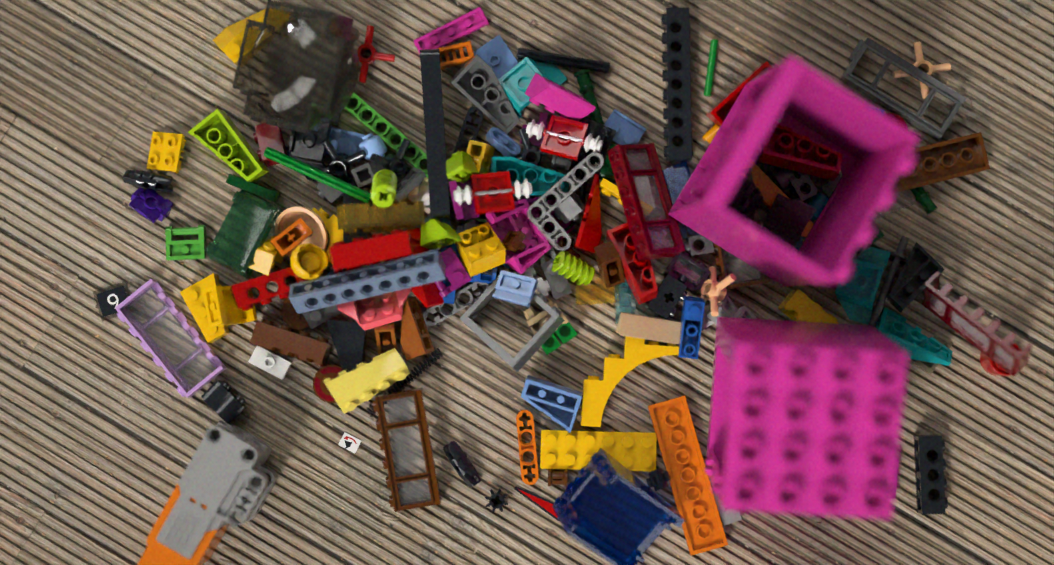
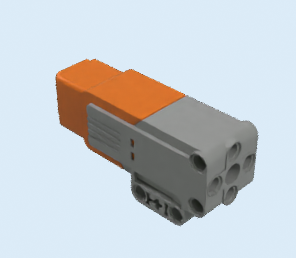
(218, 484)

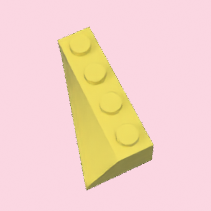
(367, 380)

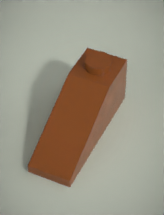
(414, 333)

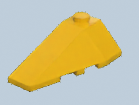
(231, 37)

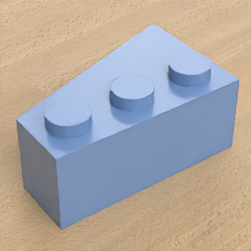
(553, 400)

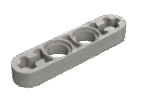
(457, 306)

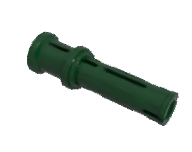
(586, 88)

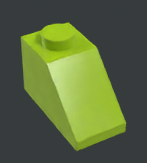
(460, 167)
(437, 235)

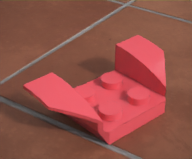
(376, 309)

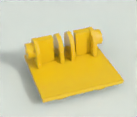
(166, 151)

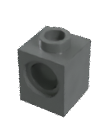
(707, 245)

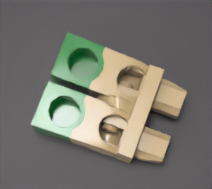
(564, 331)

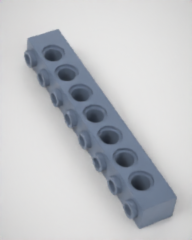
(367, 281)

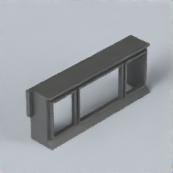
(893, 106)

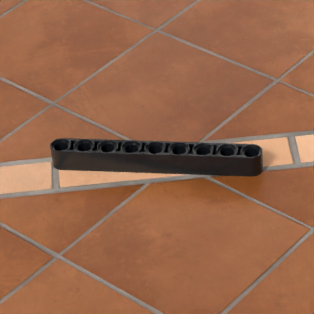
(434, 133)

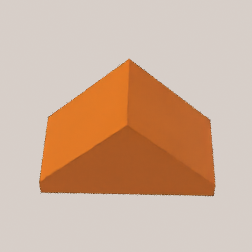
(291, 237)

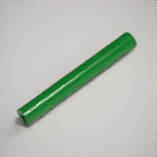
(711, 68)

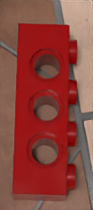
(240, 290)

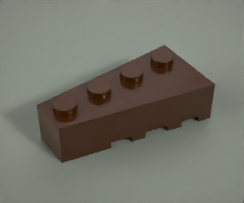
(291, 343)

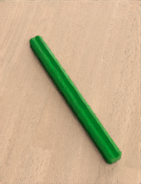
(317, 175)

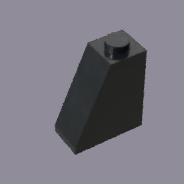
(349, 342)

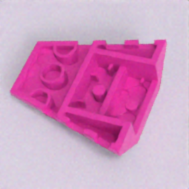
(518, 220)

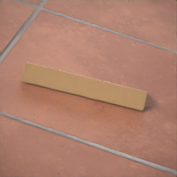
(649, 328)

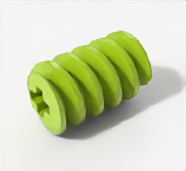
(384, 188)
(573, 268)

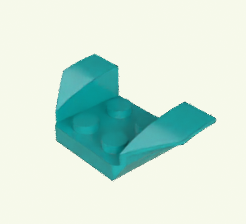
(519, 77)
(861, 286)

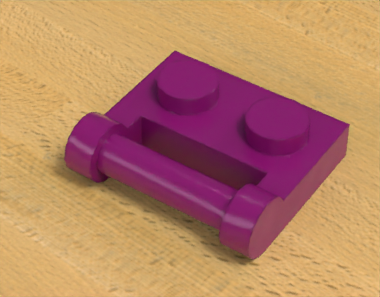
(455, 272)

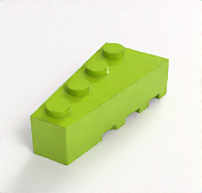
(226, 141)

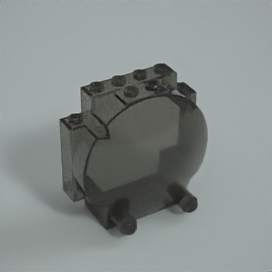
(297, 66)

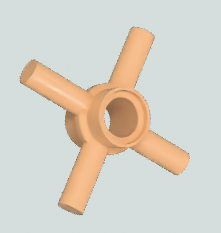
(920, 62)
(714, 290)

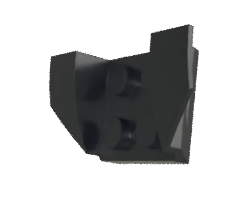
(309, 147)

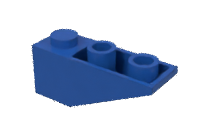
(691, 327)

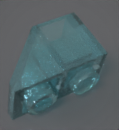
(623, 300)

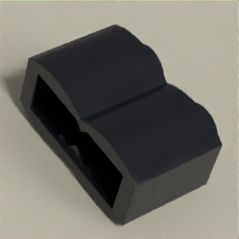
(224, 401)

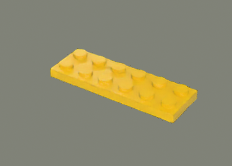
(574, 449)

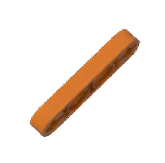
(523, 447)

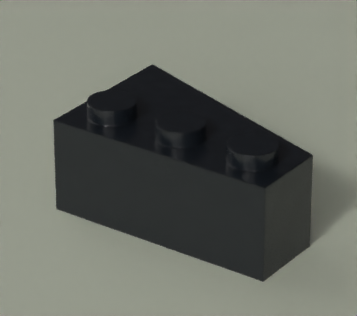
(913, 275)

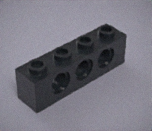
(923, 465)

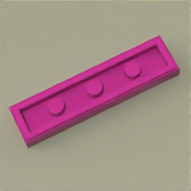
(453, 30)

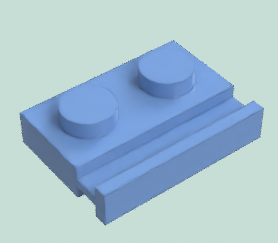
(627, 130)
(345, 141)
(515, 288)

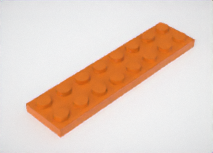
(687, 475)

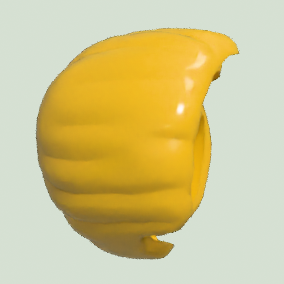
(308, 261)

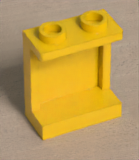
(222, 308)

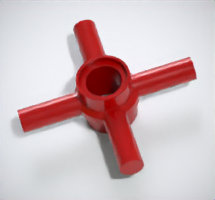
(365, 62)

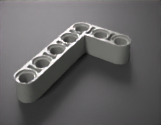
(560, 196)

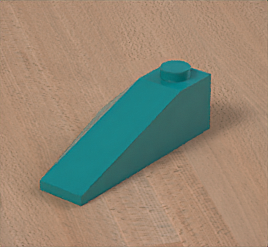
(539, 177)
(912, 340)

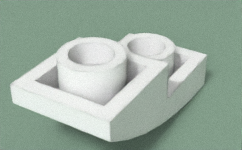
(542, 286)

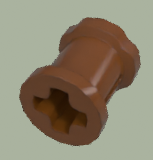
(557, 477)

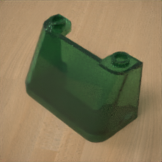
(243, 232)

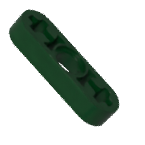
(253, 187)

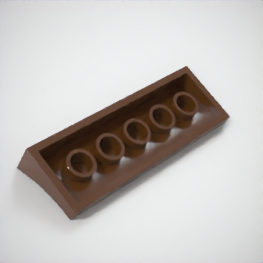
(945, 162)

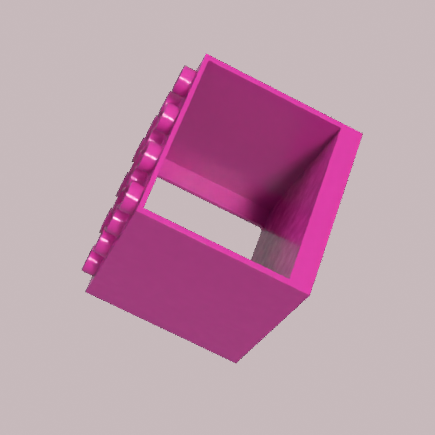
(814, 107)
(805, 417)

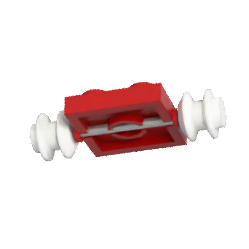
(564, 137)
(492, 192)

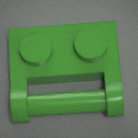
(185, 248)

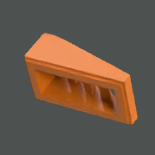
(444, 50)

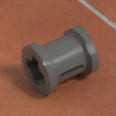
(561, 162)

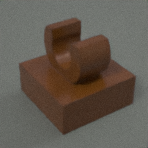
(513, 241)

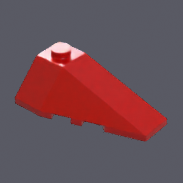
(426, 293)

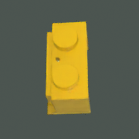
(265, 258)

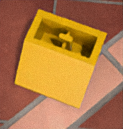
(480, 249)

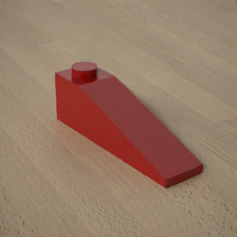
(590, 227)

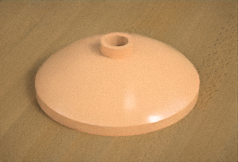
(313, 221)

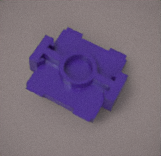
(150, 204)

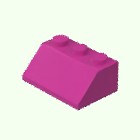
(558, 98)

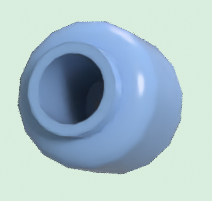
(373, 144)

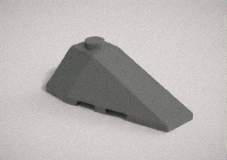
(483, 89)

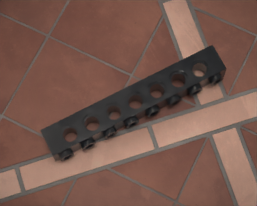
(677, 17)

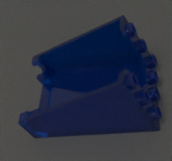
(613, 511)

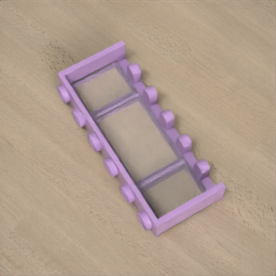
(170, 338)

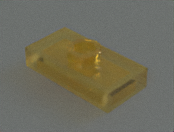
(594, 294)

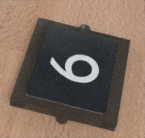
(109, 298)

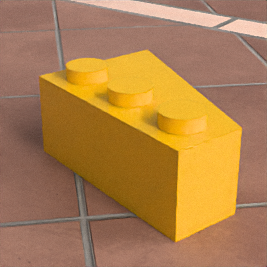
(195, 301)

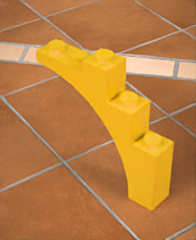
(614, 369)

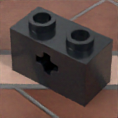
(667, 286)

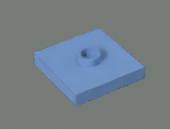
(497, 56)

